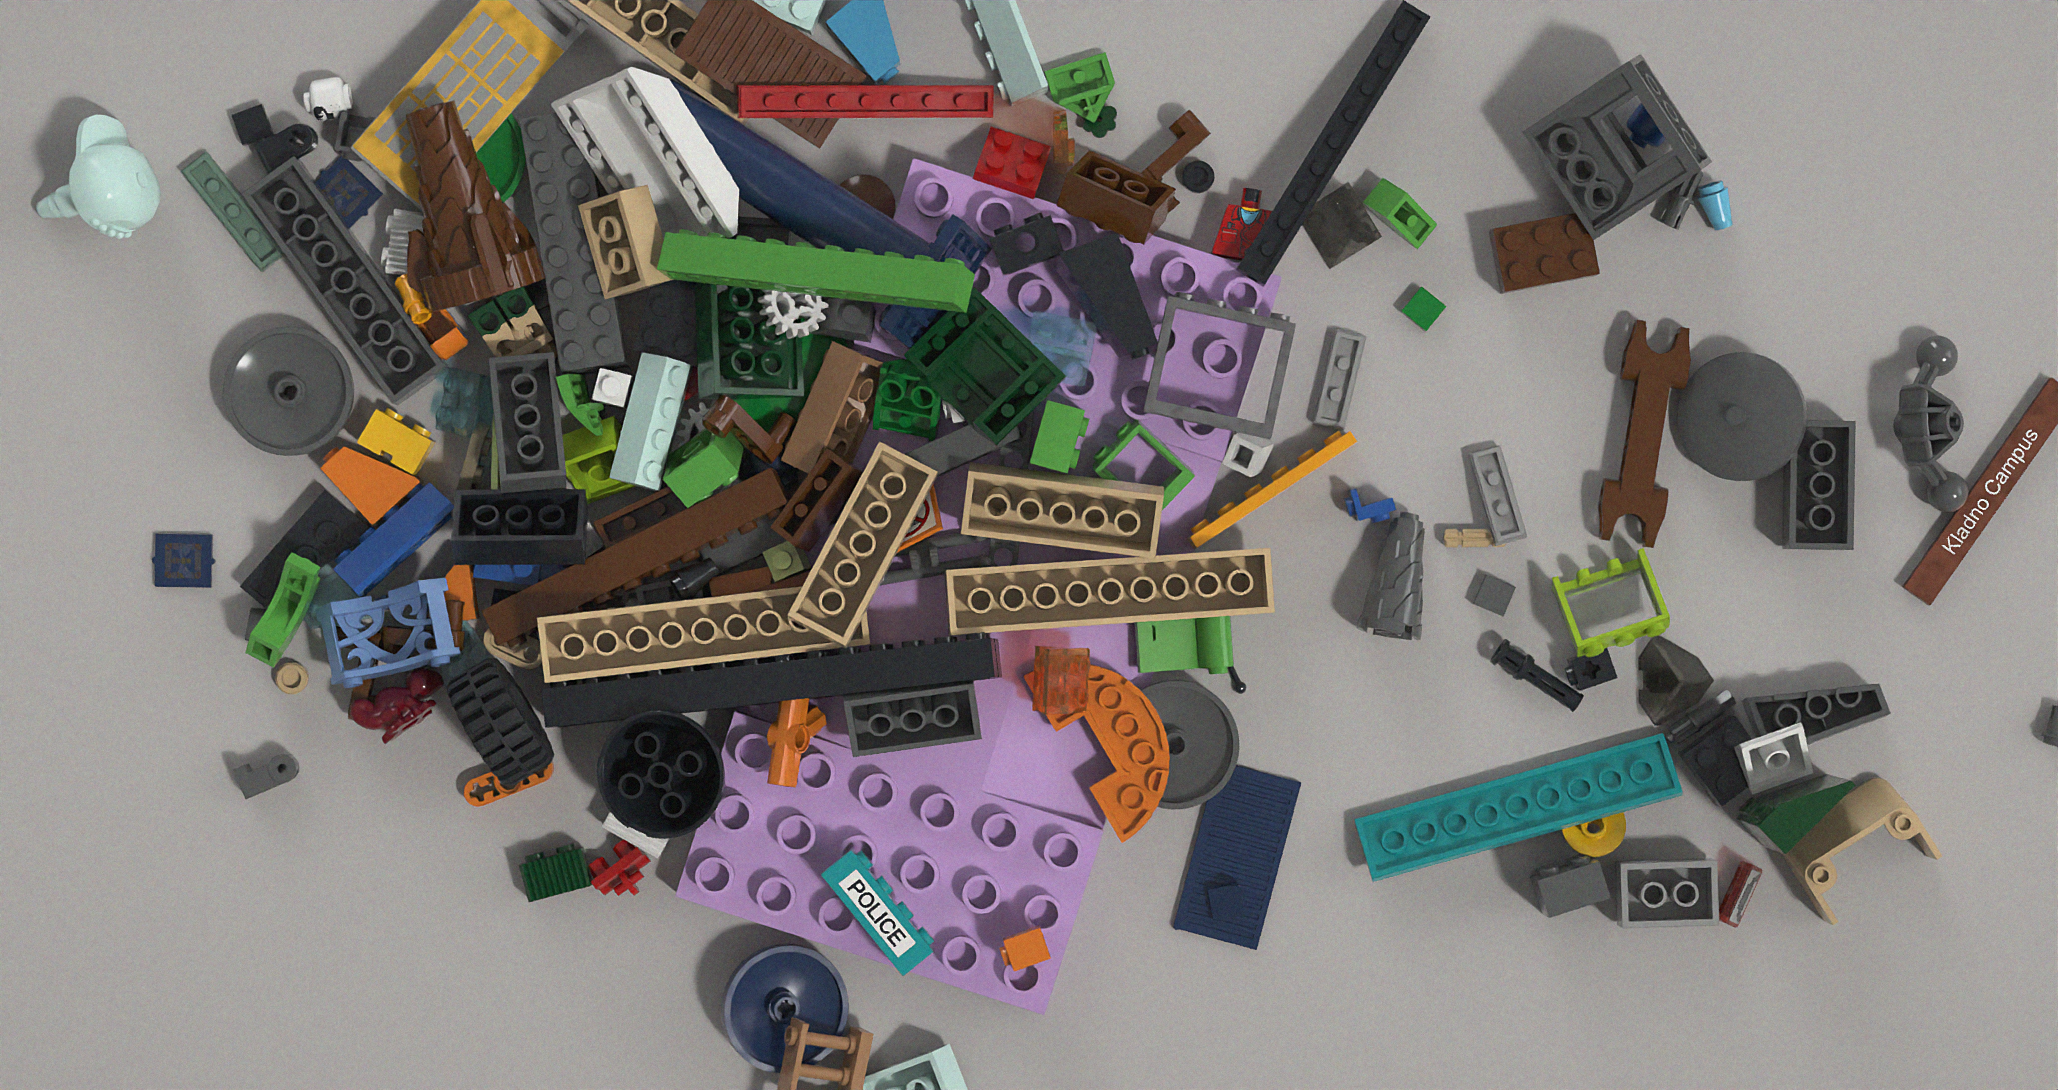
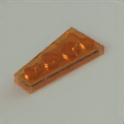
(1062, 145)

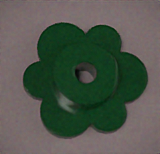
(1100, 129)

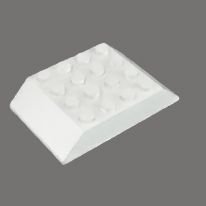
(643, 134)

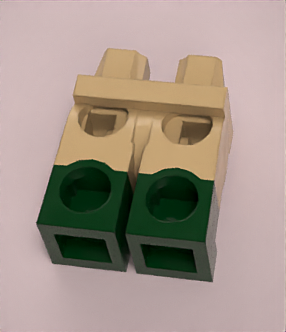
(527, 330)

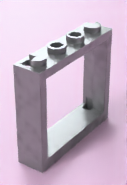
(1244, 315)

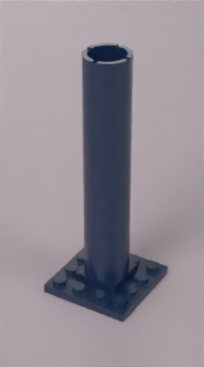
(825, 211)

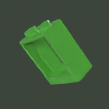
(1172, 485)

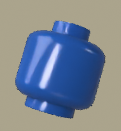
(1644, 128)

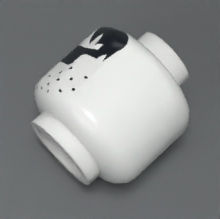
(328, 98)

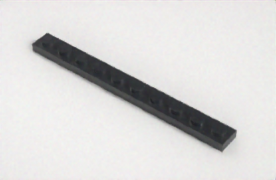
(1333, 143)

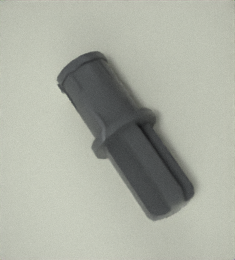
(1681, 201)

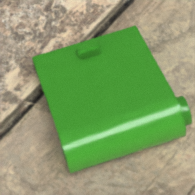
(1185, 645)

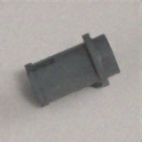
(2051, 734)

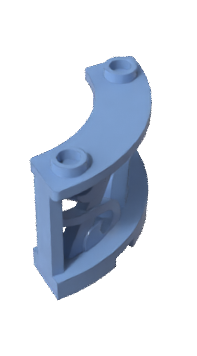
(423, 597)

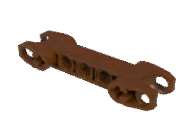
(1652, 379)

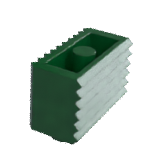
(555, 873)

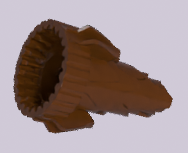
(469, 237)

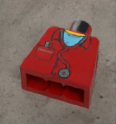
(1240, 226)

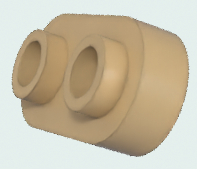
(516, 655)

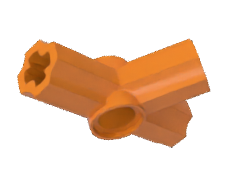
(790, 737)

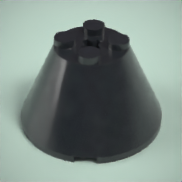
(661, 774)

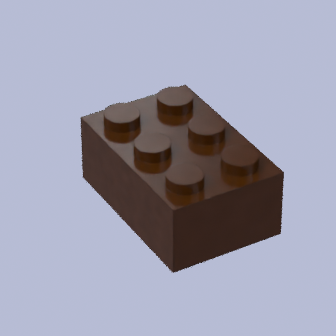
(1115, 197)
(1543, 253)

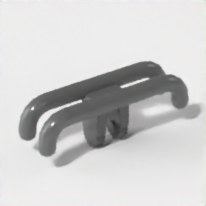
(926, 562)

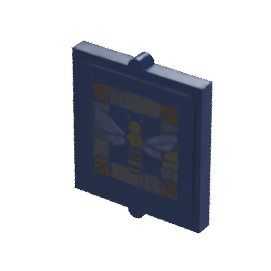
(348, 190)
(183, 560)

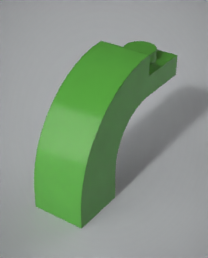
(285, 611)

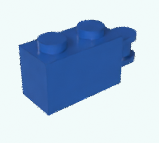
(517, 573)

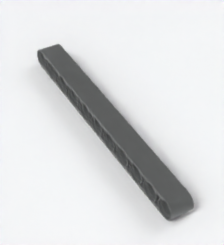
(940, 455)

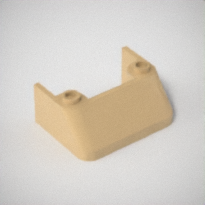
(1851, 819)

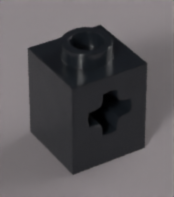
(1603, 673)

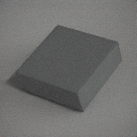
(1494, 595)

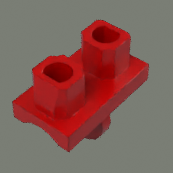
(623, 873)

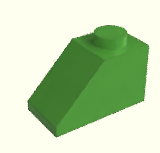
(1400, 212)

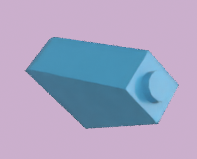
(867, 36)

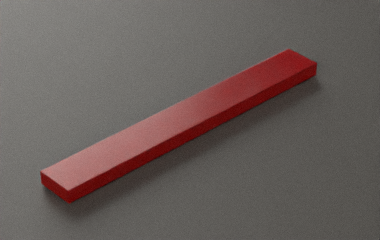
(865, 101)

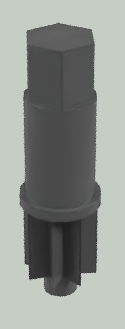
(1700, 717)

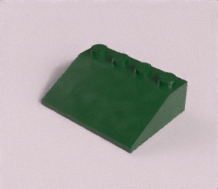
(738, 350)
(1788, 814)

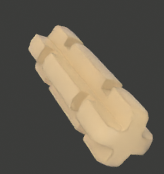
(1468, 538)

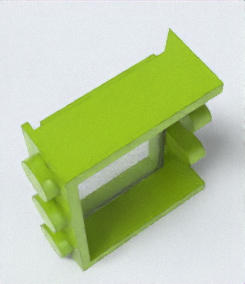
(1612, 605)

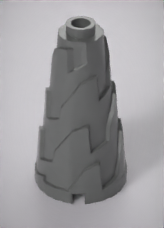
(1395, 593)

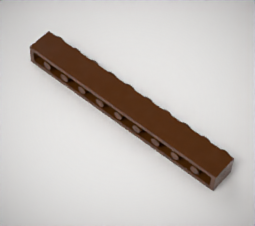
(639, 557)

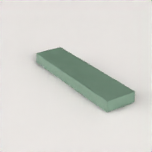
(233, 211)

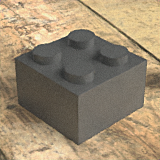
(1570, 885)

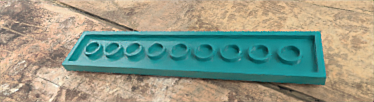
(1518, 807)

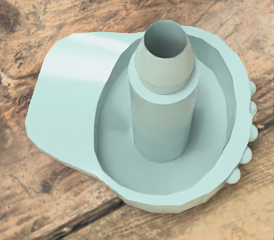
(107, 182)

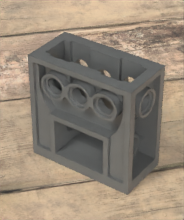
(1610, 151)

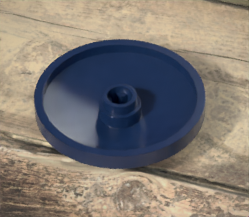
(771, 990)

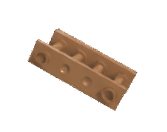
(849, 1075)

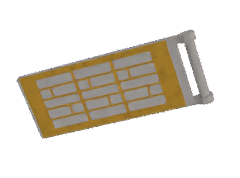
(481, 65)

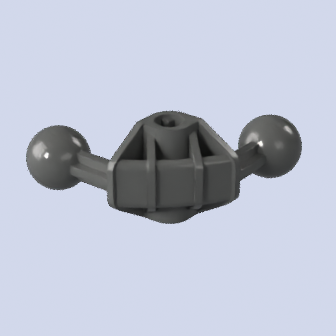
(1932, 424)

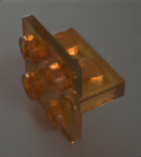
(1061, 680)

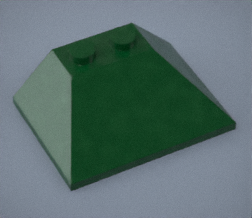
(984, 368)

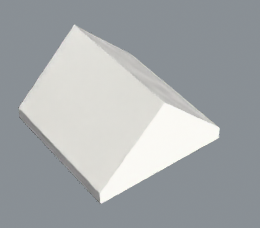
(1775, 758)

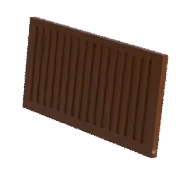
(751, 46)

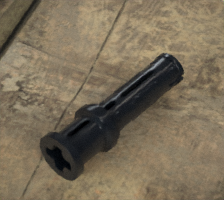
(1521, 665)

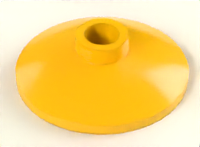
(1597, 844)

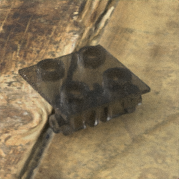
(1340, 226)

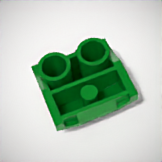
(906, 401)

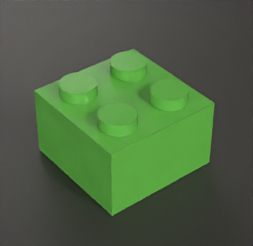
(1058, 437)
(703, 466)

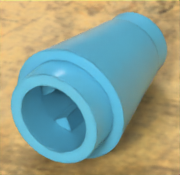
(1716, 204)

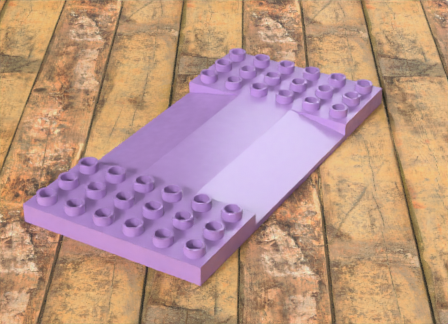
(1003, 824)

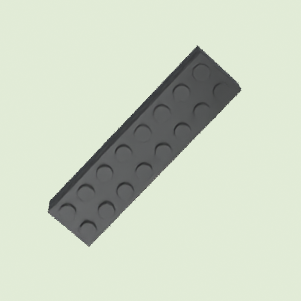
(560, 179)
(345, 280)

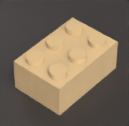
(624, 240)

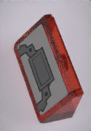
(1739, 893)

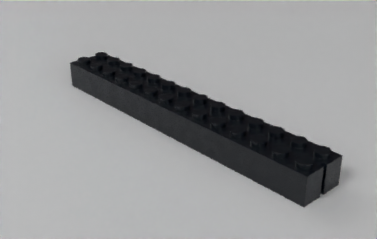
(769, 683)

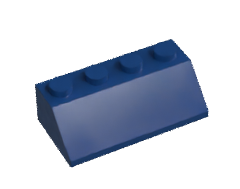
(394, 540)

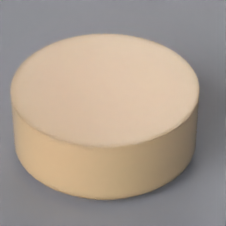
(292, 677)

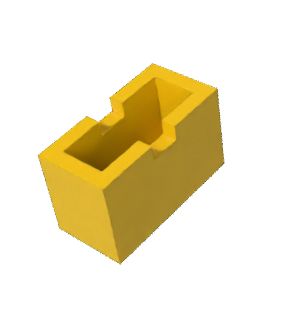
(406, 444)

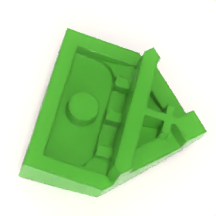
(1082, 85)
(577, 400)

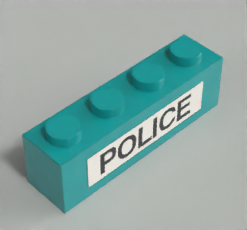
(878, 912)

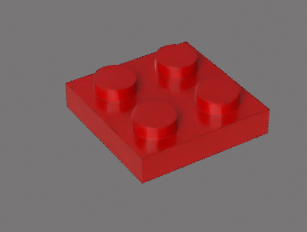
(1012, 162)

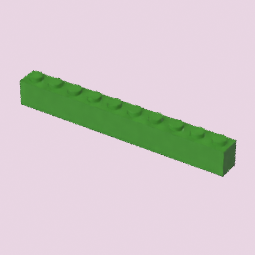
(817, 271)

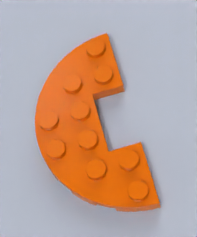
(1134, 743)

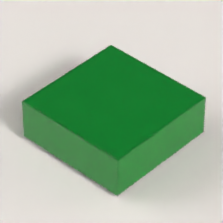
(1423, 309)

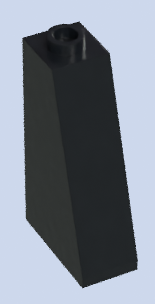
(1108, 293)

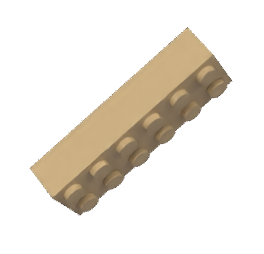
(1062, 510)
(862, 545)

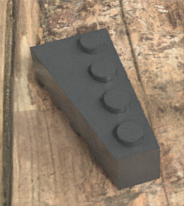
(1819, 711)

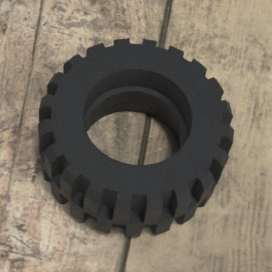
(500, 721)

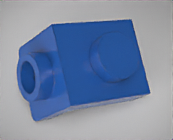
(1375, 511)

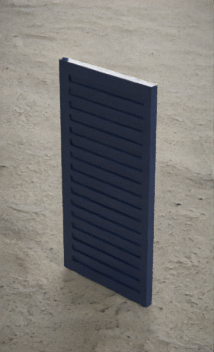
(1240, 844)

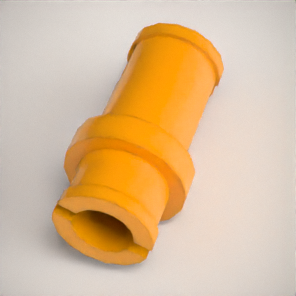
(413, 301)

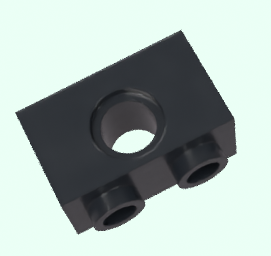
(1011, 258)

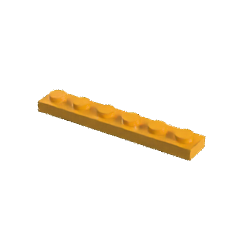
(1281, 480)

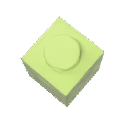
(786, 561)

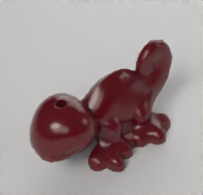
(399, 707)

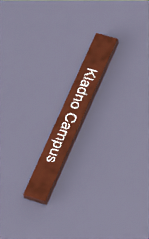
(1986, 495)

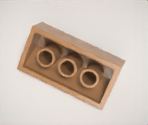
(836, 408)

